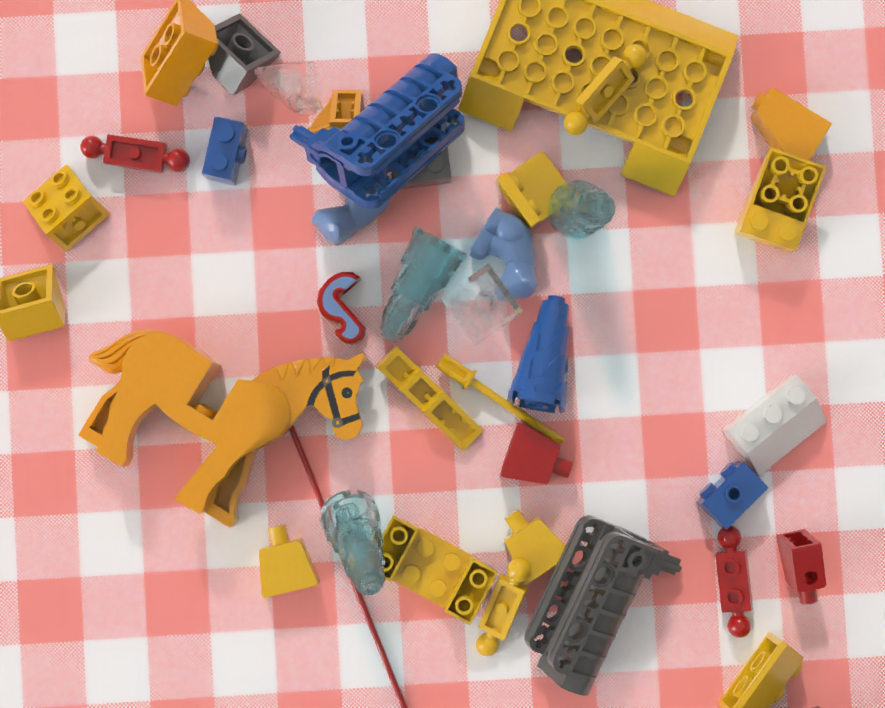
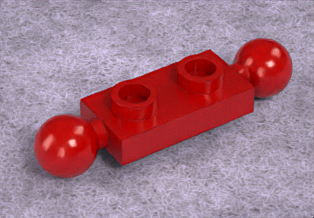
(135, 153)
(734, 582)

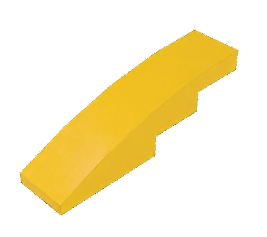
(429, 398)

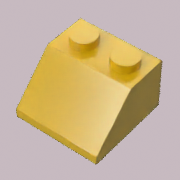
(31, 303)

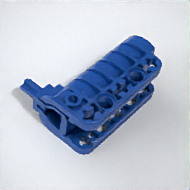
(389, 133)

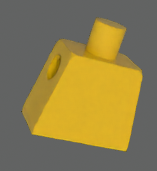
(533, 543)
(285, 564)

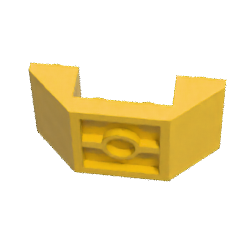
(435, 569)

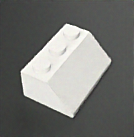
(776, 424)

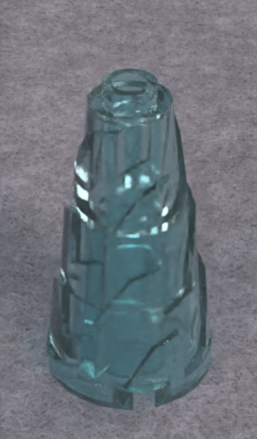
(579, 209)
(423, 272)
(355, 534)

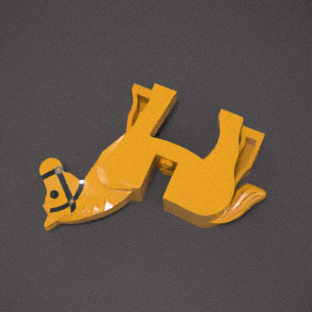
(176, 374)

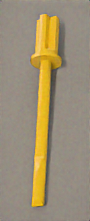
(466, 377)

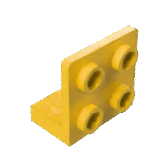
(530, 188)
(65, 208)

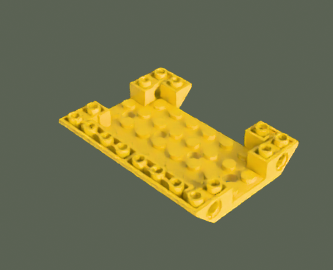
(680, 58)

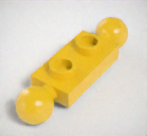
(605, 89)
(503, 607)

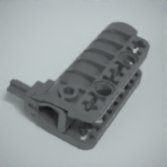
(592, 601)

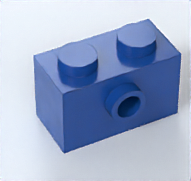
(225, 151)
(731, 494)

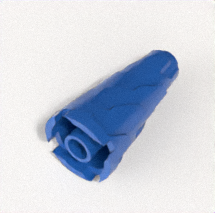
(544, 362)

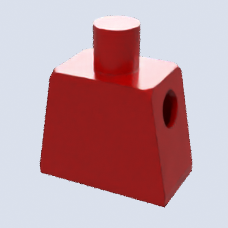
(533, 457)
(802, 564)

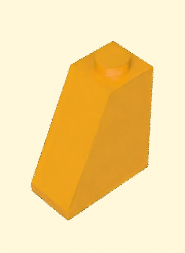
(788, 124)

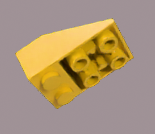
(780, 200)

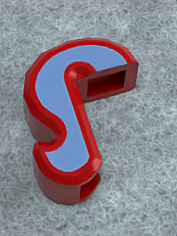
(334, 309)

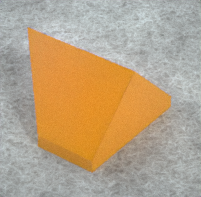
(339, 110)

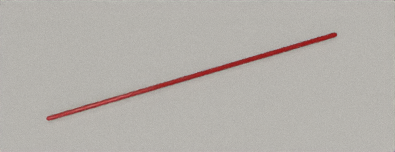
(359, 595)

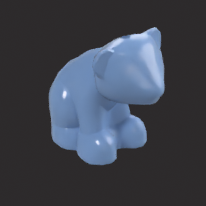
(343, 221)
(512, 242)

